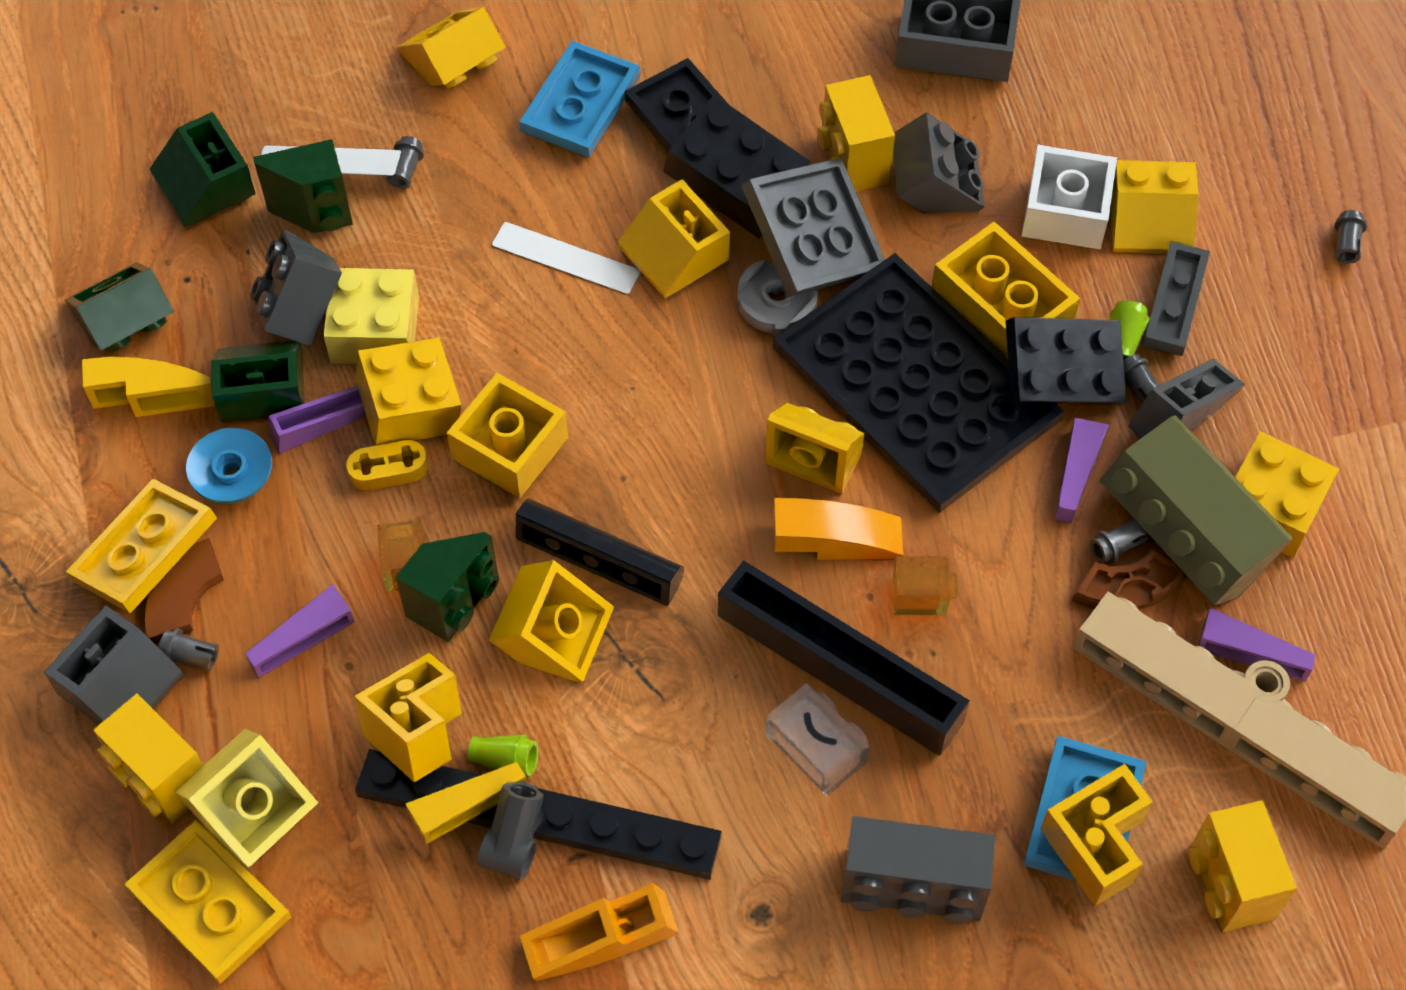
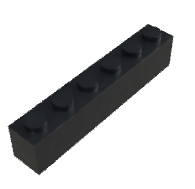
(842, 658)

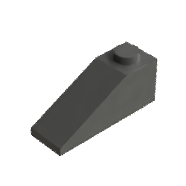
(1188, 396)

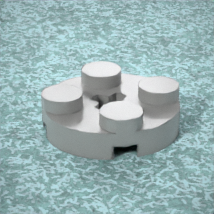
(763, 312)

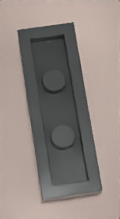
(1176, 298)

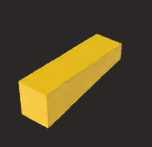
(457, 804)

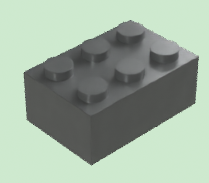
(958, 37)
(918, 869)

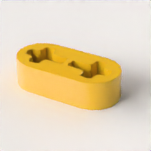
(387, 465)

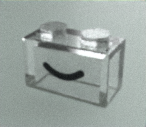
(817, 738)

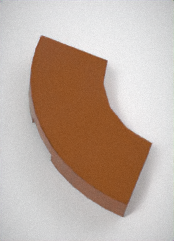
(1140, 582)
(176, 595)

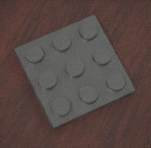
(813, 226)

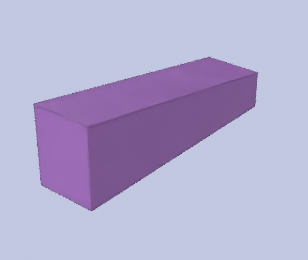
(314, 418)
(1081, 456)
(305, 629)
(1247, 645)

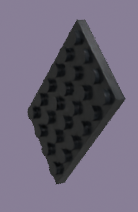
(914, 381)

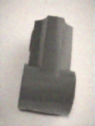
(509, 840)

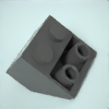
(936, 167)
(294, 288)
(109, 666)

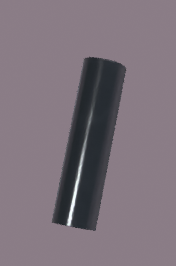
(598, 552)

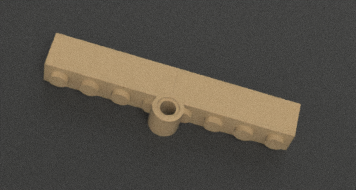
(1246, 719)

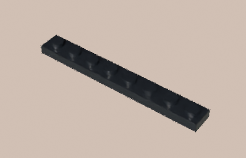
(566, 820)

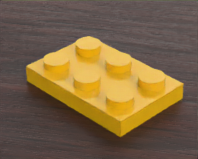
(141, 545)
(208, 901)

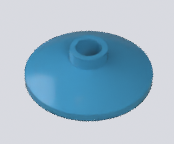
(226, 451)

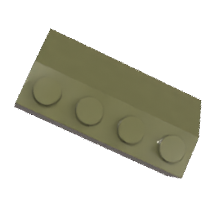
(1196, 510)

